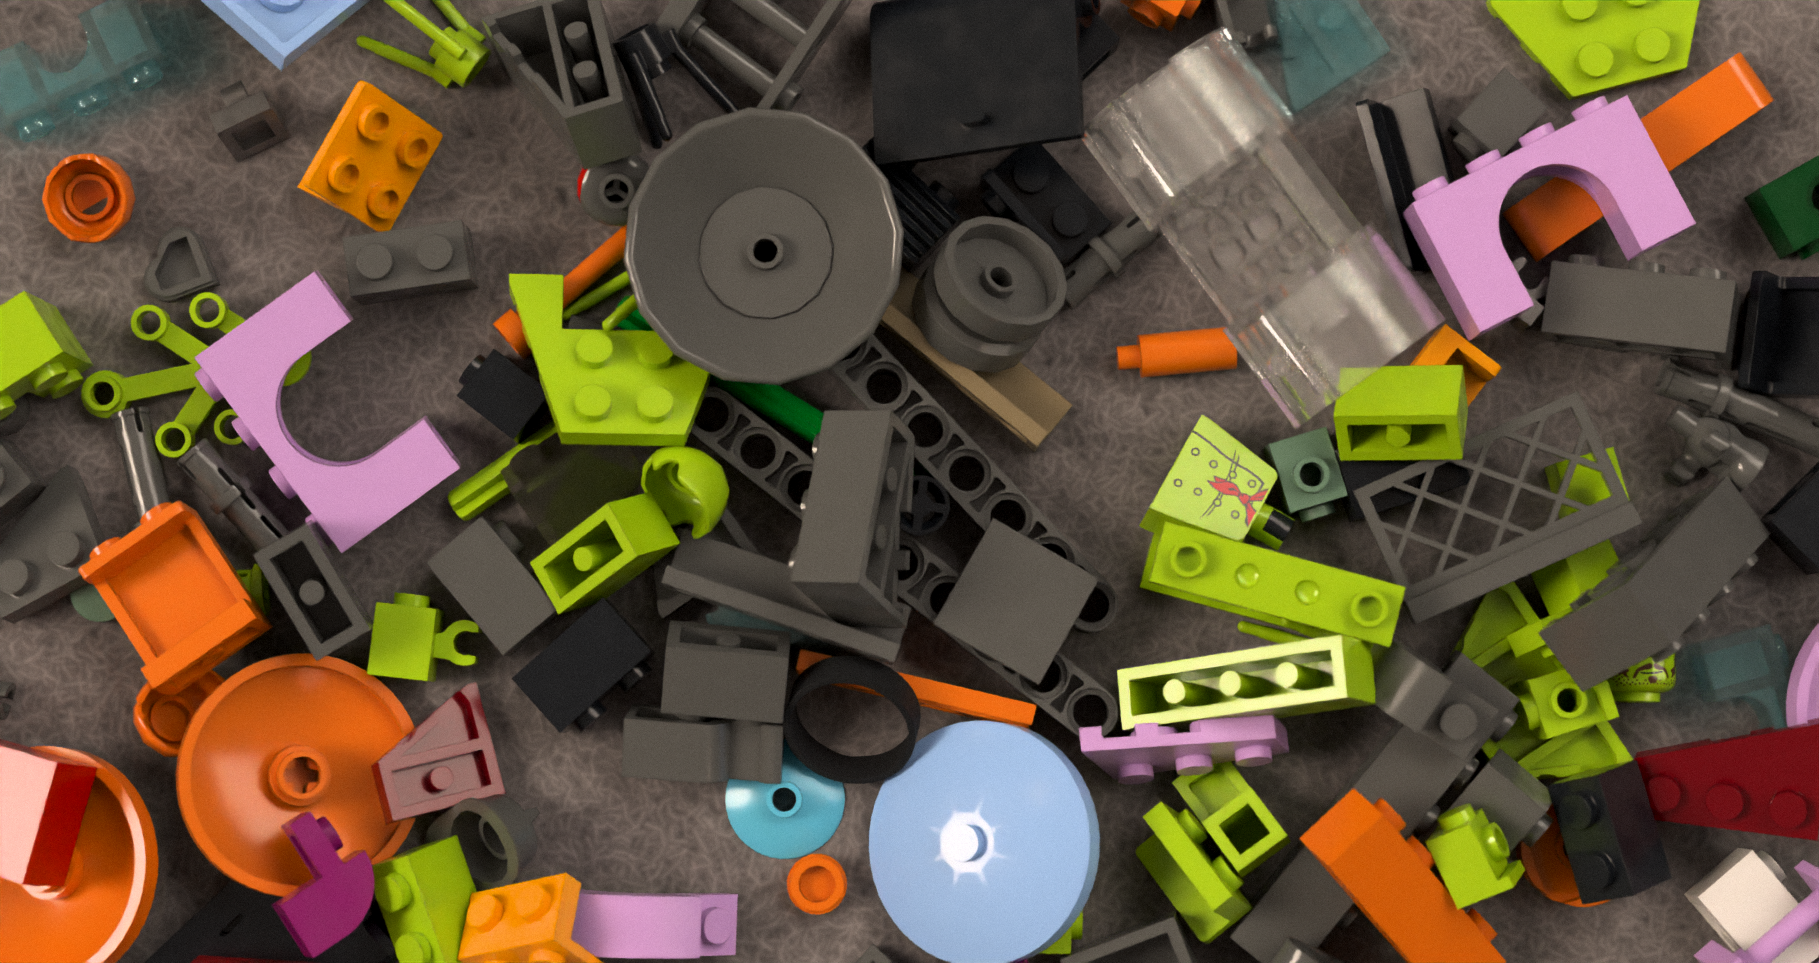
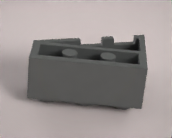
(569, 74)
(852, 518)

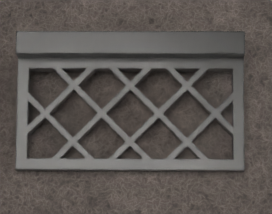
(1521, 555)

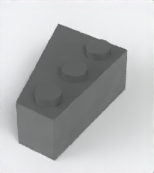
(1643, 309)

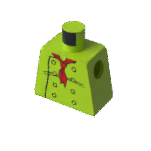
(1218, 490)

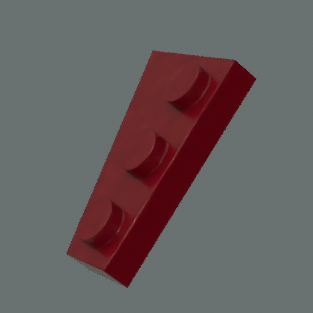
(1740, 782)

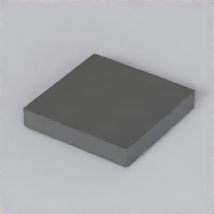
(1016, 601)

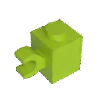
(410, 639)

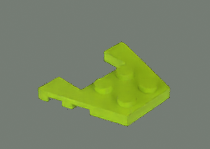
(603, 382)

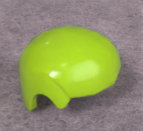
(687, 487)

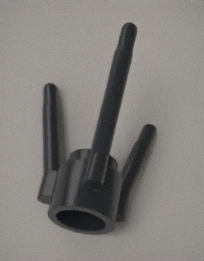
(645, 57)

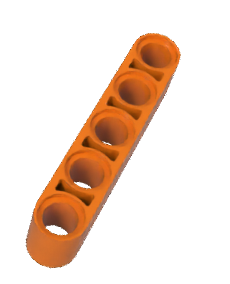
(1677, 131)

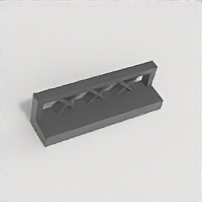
(764, 592)

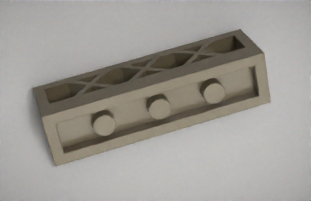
(1011, 397)

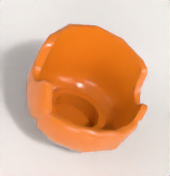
(79, 184)
(164, 718)

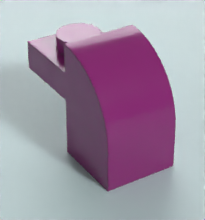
(336, 897)

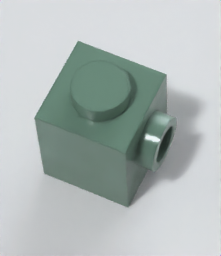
(1307, 474)

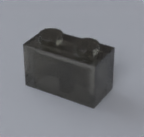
(569, 482)

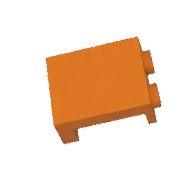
(175, 596)

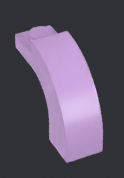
(656, 924)

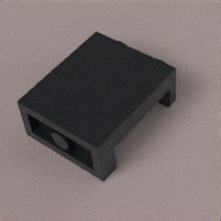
(1781, 337)

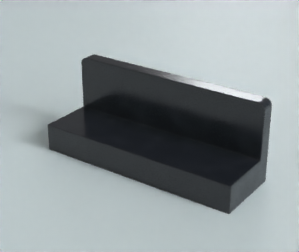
(1405, 155)

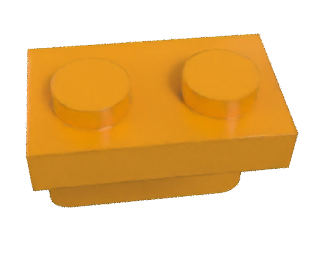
(524, 923)

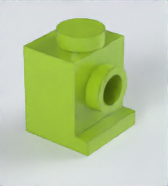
(1540, 710)
(1472, 856)

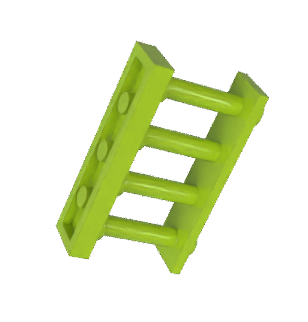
(1269, 585)

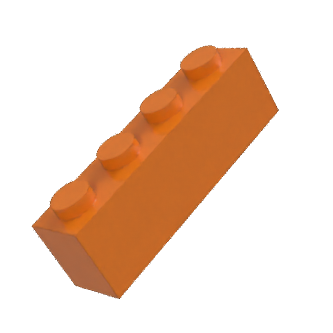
(1395, 884)

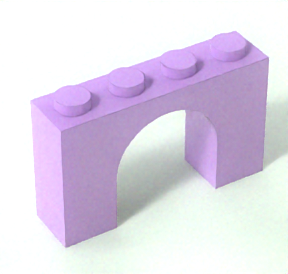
(1600, 152)
(250, 372)

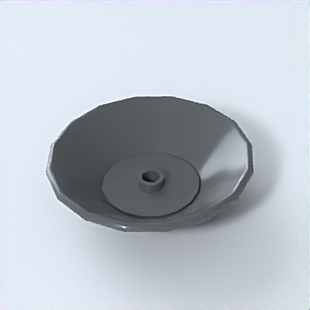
(750, 184)

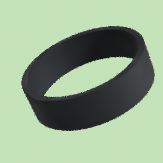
(858, 672)

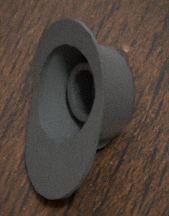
(493, 837)

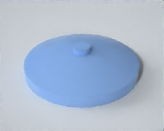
(984, 843)

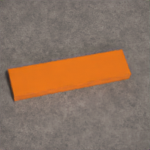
(947, 697)

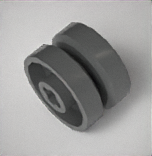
(989, 294)

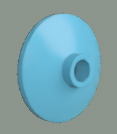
(790, 832)

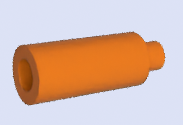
(1179, 353)

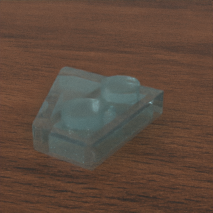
(1324, 46)

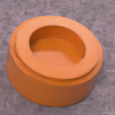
(817, 883)

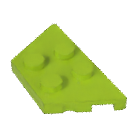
(1601, 42)
(1486, 645)

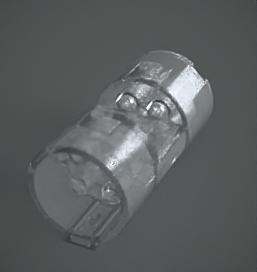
(1261, 228)

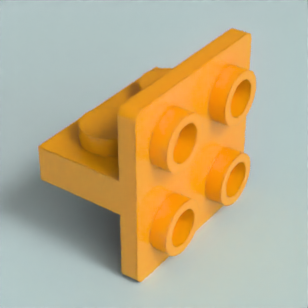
(371, 158)

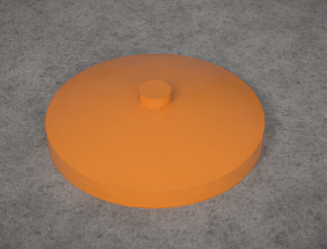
(284, 744)
(106, 884)

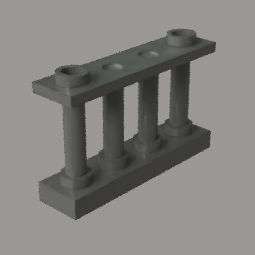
(779, 91)

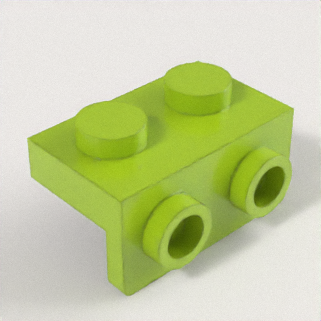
(1188, 873)

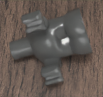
(1716, 447)

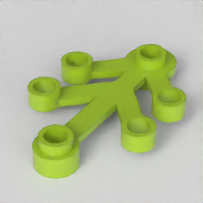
(176, 378)

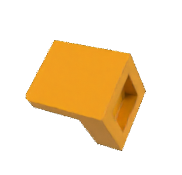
(1450, 348)

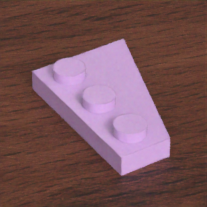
(1161, 748)

